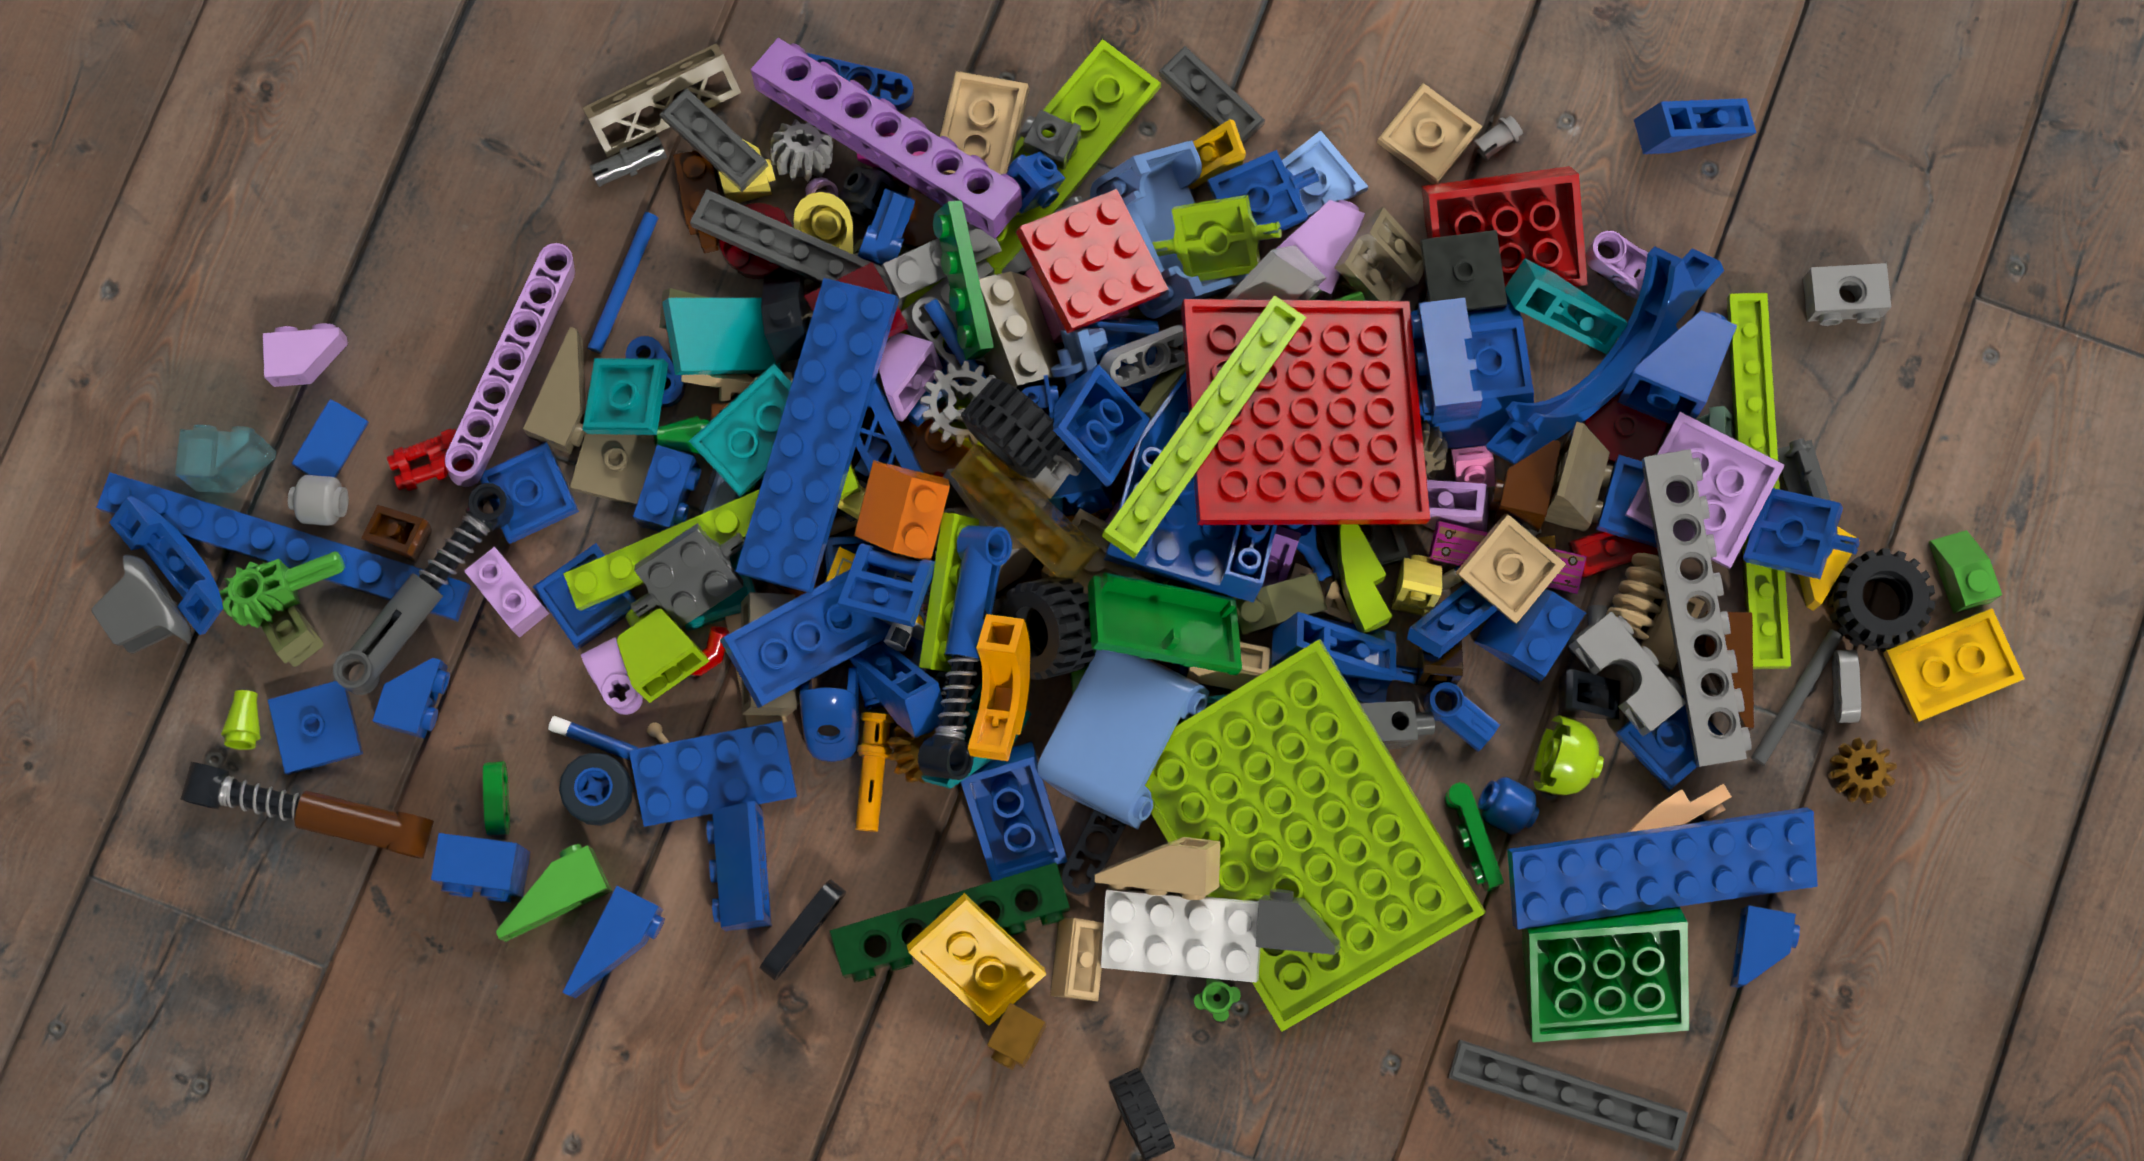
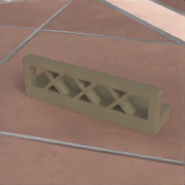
(655, 88)

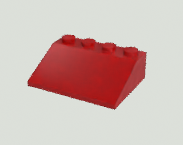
(1533, 216)

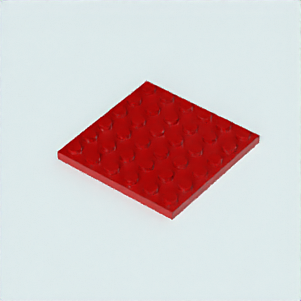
(1326, 428)

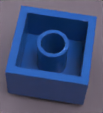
(481, 866)

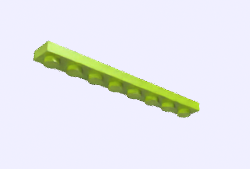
(1203, 427)
(616, 573)

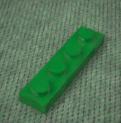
(964, 283)

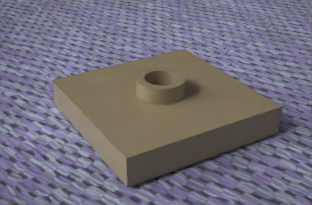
(613, 466)

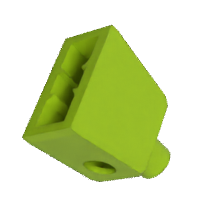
(657, 653)

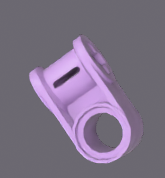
(1623, 266)
(609, 674)

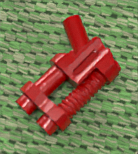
(436, 450)

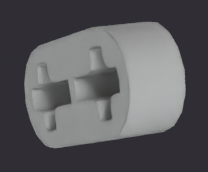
(1846, 686)

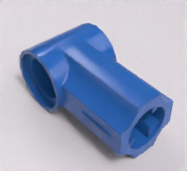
(884, 237)
(1464, 717)

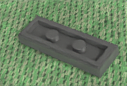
(1209, 94)
(714, 140)

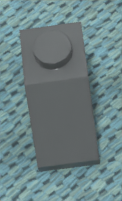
(1292, 925)

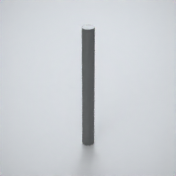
(1797, 697)

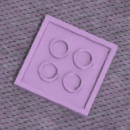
(1733, 481)

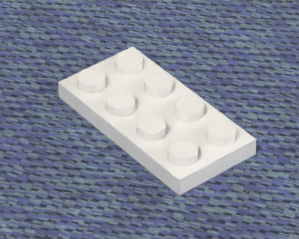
(1181, 935)

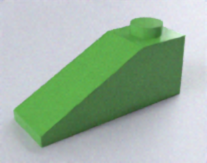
(561, 888)

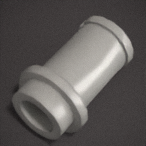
(1498, 137)

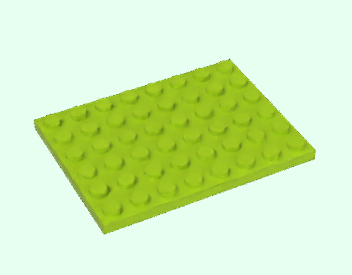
(1317, 809)

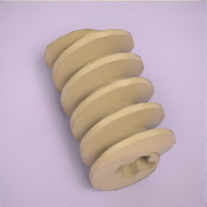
(1639, 593)

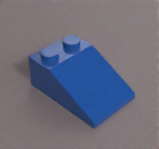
(1099, 423)
(1013, 814)

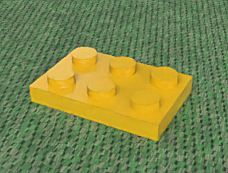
(1953, 665)
(976, 959)

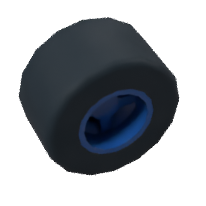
(587, 778)

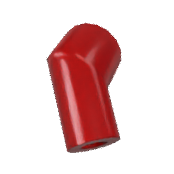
(713, 650)

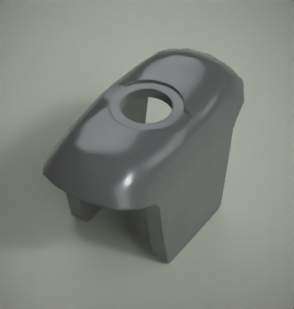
(140, 609)

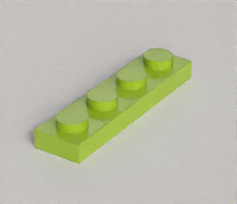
(943, 593)

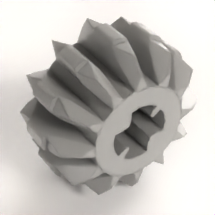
(801, 150)

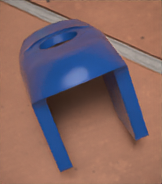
(832, 708)

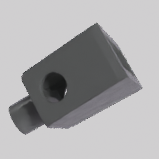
(1398, 722)

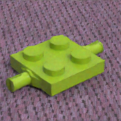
(1217, 238)

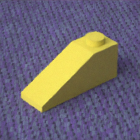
(1417, 585)

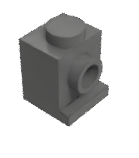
(1057, 148)

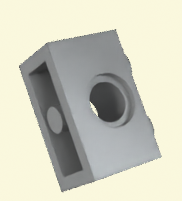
(1866, 282)

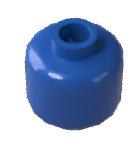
(1508, 805)

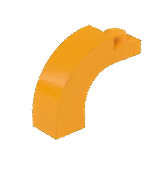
(1005, 686)

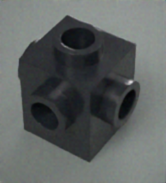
(864, 191)

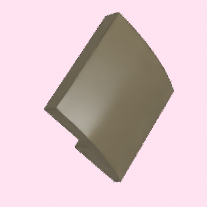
(1381, 259)

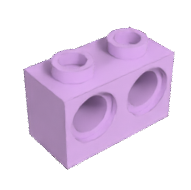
(506, 592)

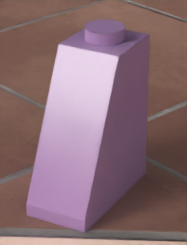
(1326, 238)

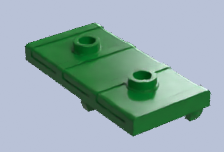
(1164, 623)

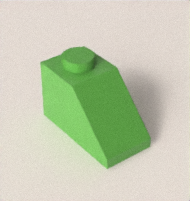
(1965, 571)

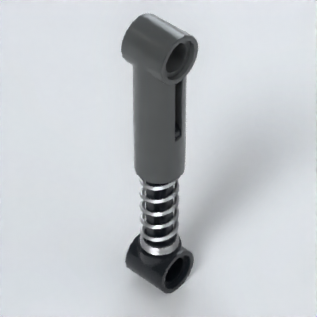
(419, 594)

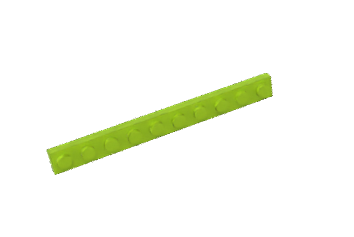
(1757, 429)

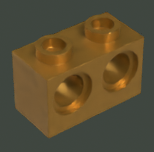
(1015, 1037)

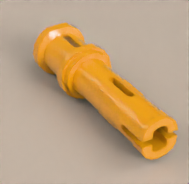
(872, 768)

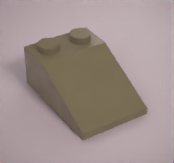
(1578, 479)

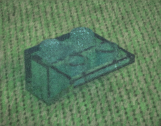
(220, 459)

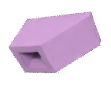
(300, 355)

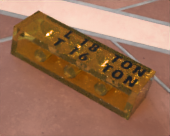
(1025, 513)

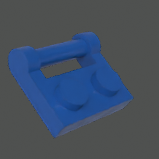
(882, 595)

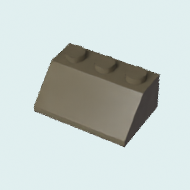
(1019, 332)

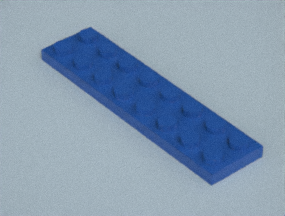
(817, 435)
(1662, 868)

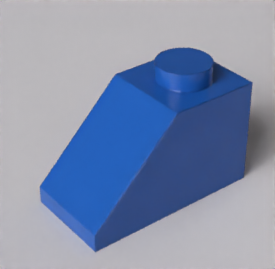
(1761, 942)

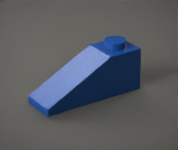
(1693, 124)
(1352, 651)
(901, 687)
(619, 934)

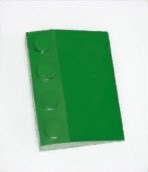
(1608, 976)

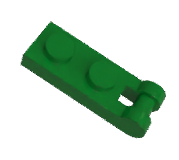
(1473, 835)

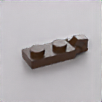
(694, 177)

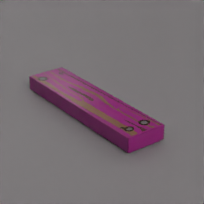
(1456, 543)

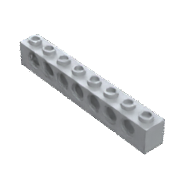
(1658, 473)

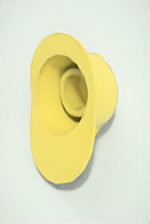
(825, 219)

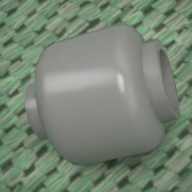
(318, 500)

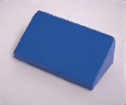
(330, 441)

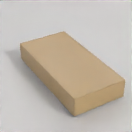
(1661, 636)

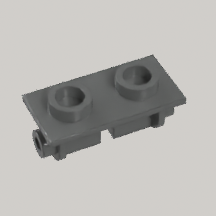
(1802, 469)

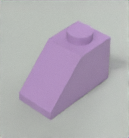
(905, 369)
(1458, 504)

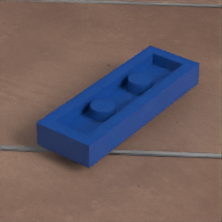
(1450, 621)

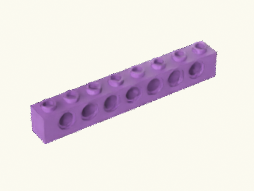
(784, 62)

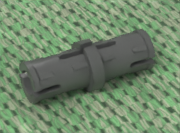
(628, 161)

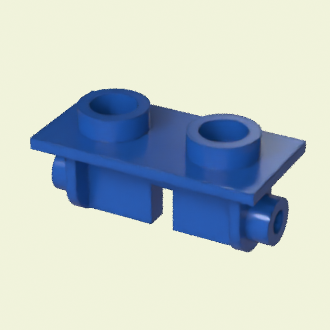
(1044, 396)

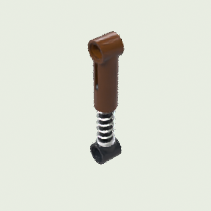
(312, 811)

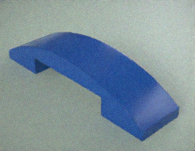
(175, 557)

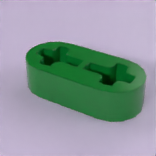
(496, 798)

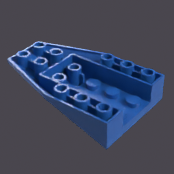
(1205, 556)

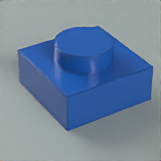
(878, 452)

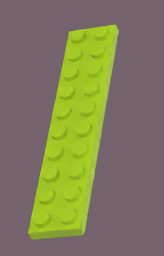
(1104, 101)

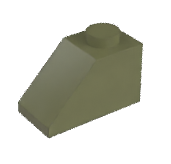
(1279, 602)

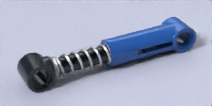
(982, 554)

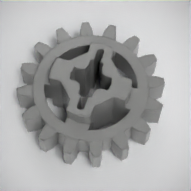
(950, 390)

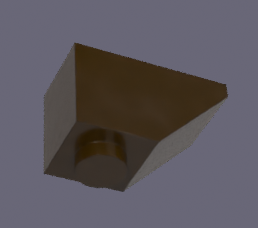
(1439, 670)

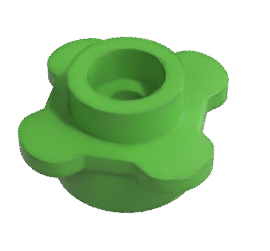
(1219, 1009)

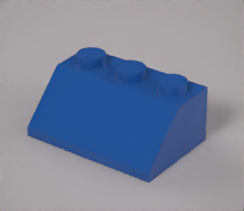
(739, 867)

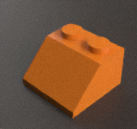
(902, 510)

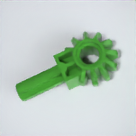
(272, 587)

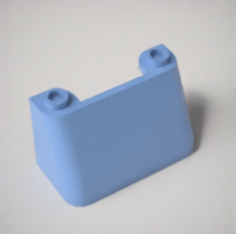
(1150, 189)
(1117, 733)

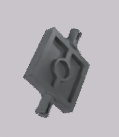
(688, 575)

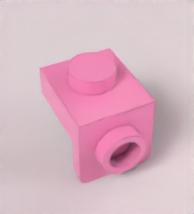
(1473, 465)

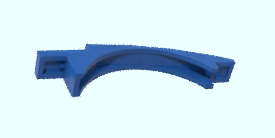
(1666, 294)

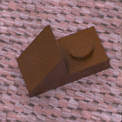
(397, 532)

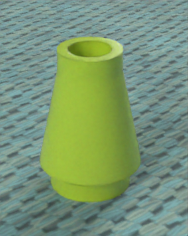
(242, 723)

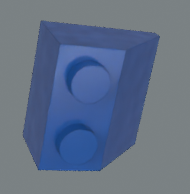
(1536, 638)

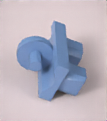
(1079, 352)

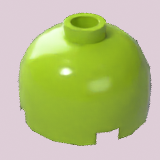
(1567, 758)

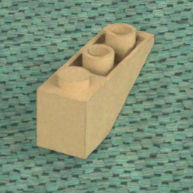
(1179, 867)

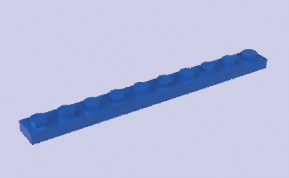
(273, 541)

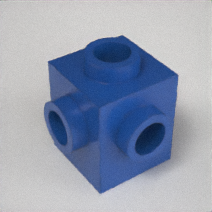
(1037, 179)

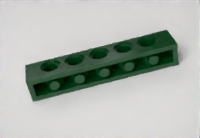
(852, 939)

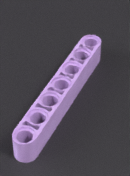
(510, 381)

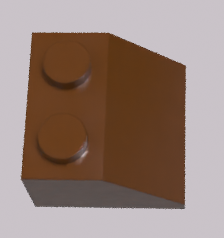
(1527, 488)

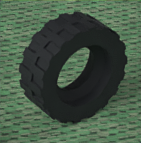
(1141, 1114)

